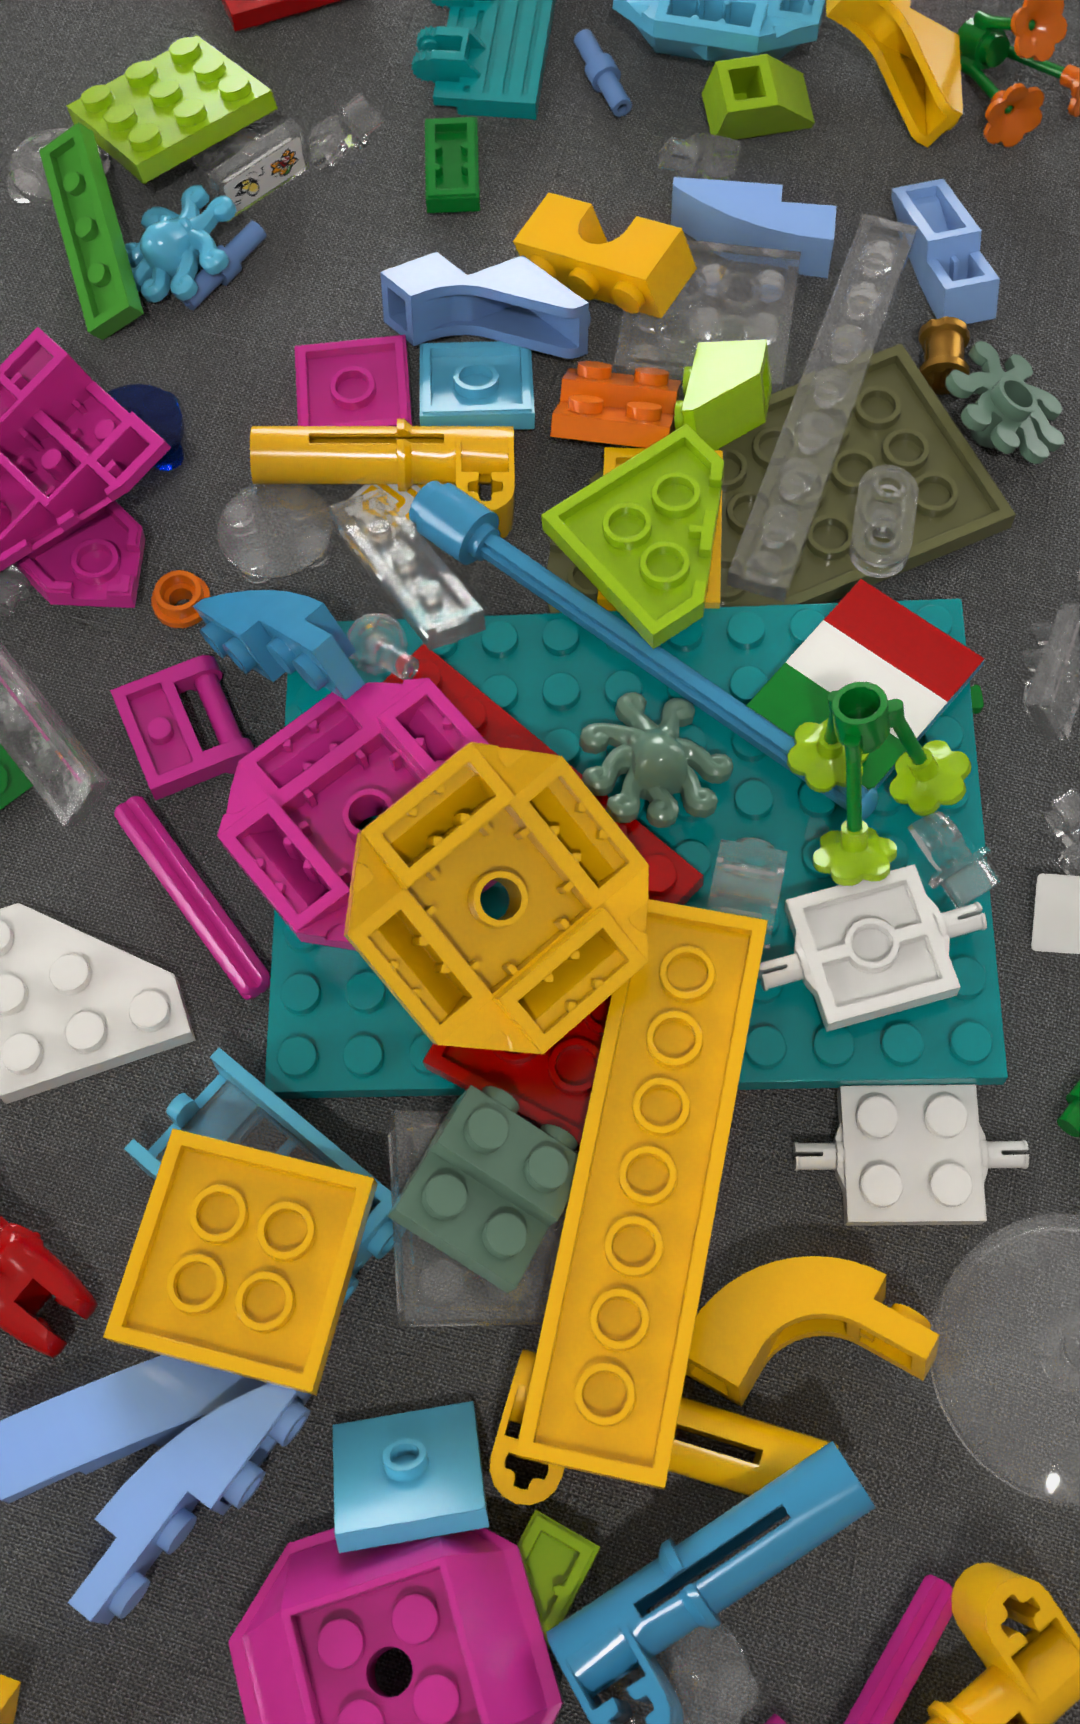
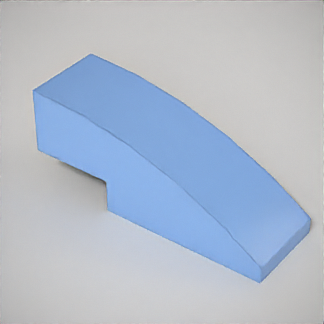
(755, 218)
(947, 252)

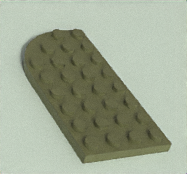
(892, 424)

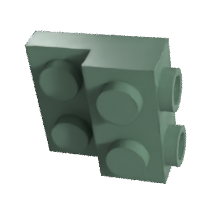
(489, 1186)

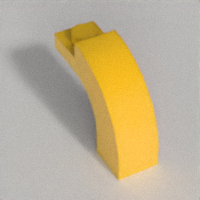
(797, 1301)

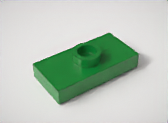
(452, 165)

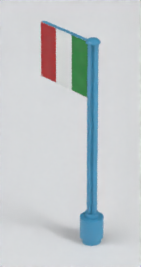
(858, 641)

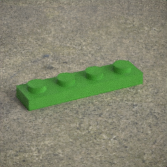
(91, 232)

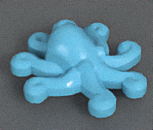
(179, 245)

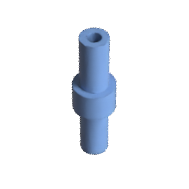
(602, 73)
(236, 251)

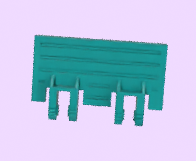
(487, 56)

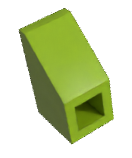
(756, 98)
(725, 390)

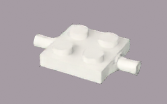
(872, 948)
(910, 1155)

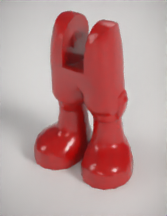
(26, 1283)

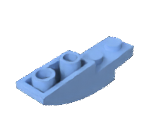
(208, 1463)

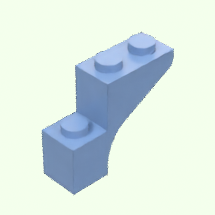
(503, 303)

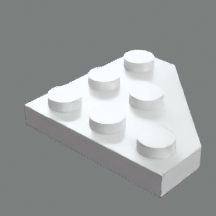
(77, 1005)

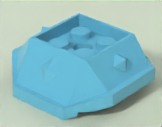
(724, 27)

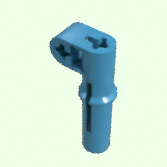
(620, 1635)

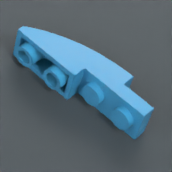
(280, 635)

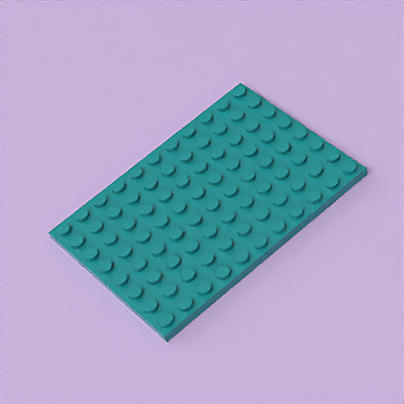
(348, 1036)

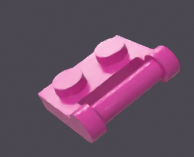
(164, 734)

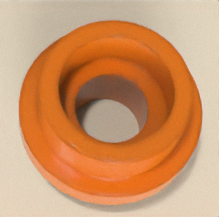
(176, 587)

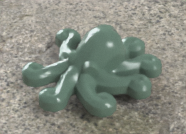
(1007, 408)
(654, 763)

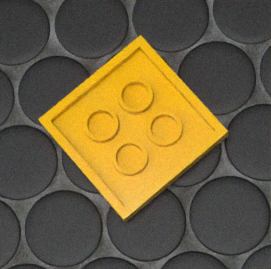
(242, 1261)

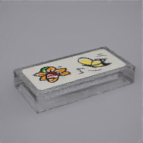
(261, 167)

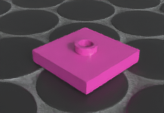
(353, 382)

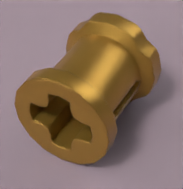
(943, 349)

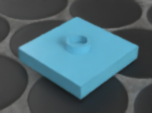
(476, 385)
(407, 1477)

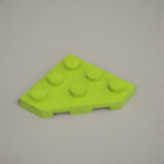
(648, 533)

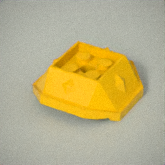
(570, 916)

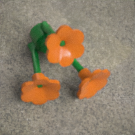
(985, 46)

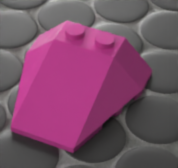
(61, 447)

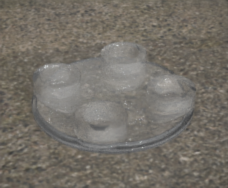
(275, 531)

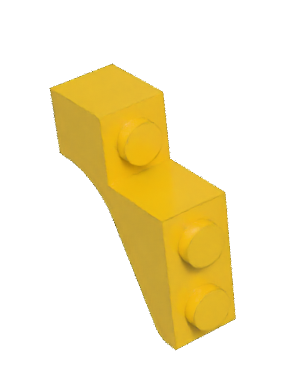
(915, 58)

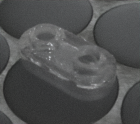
(883, 516)

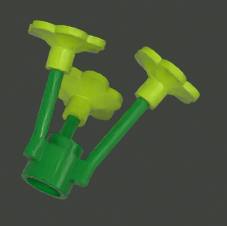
(834, 756)

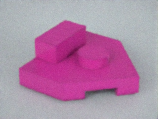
(90, 562)

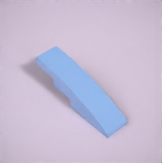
(109, 1421)

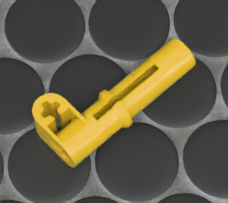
(391, 456)
(775, 1446)
(1026, 1675)

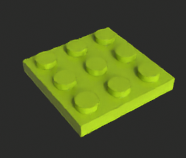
(171, 107)

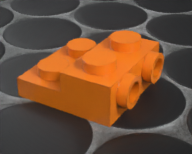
(615, 406)

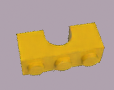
(635, 271)

